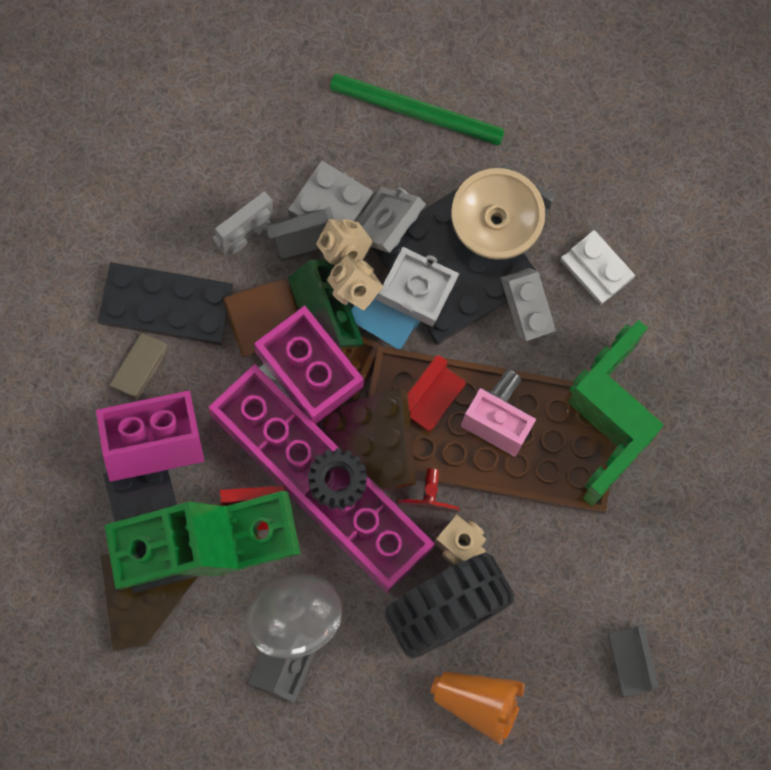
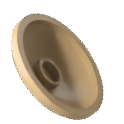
(502, 195)

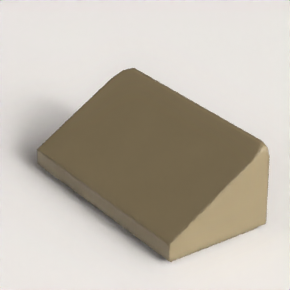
(139, 366)

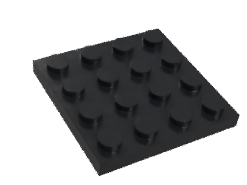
(479, 279)

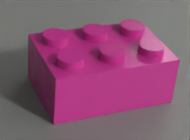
(308, 365)
(149, 436)

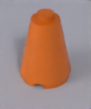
(480, 701)

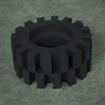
(332, 460)

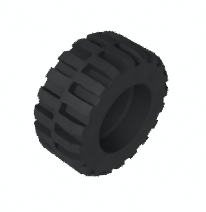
(449, 605)

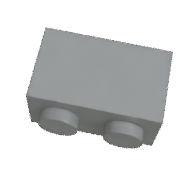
(528, 304)

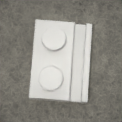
(597, 267)

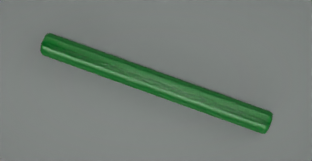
(417, 109)

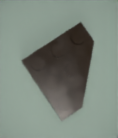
(379, 434)
(138, 615)

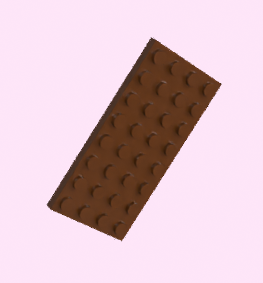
(552, 461)

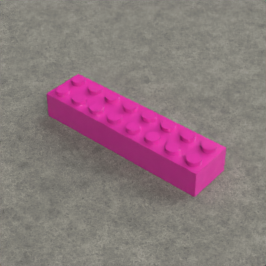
(285, 447)

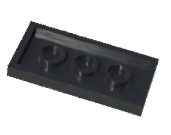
(165, 303)
(141, 496)

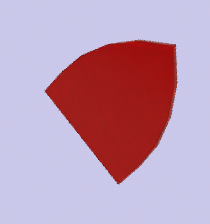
(429, 495)

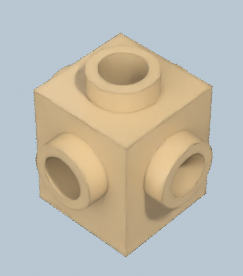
(343, 239)
(354, 282)
(460, 531)

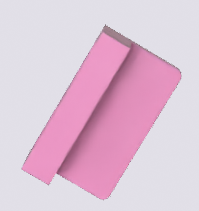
(497, 422)

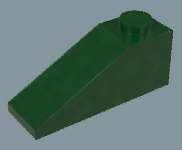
(315, 292)

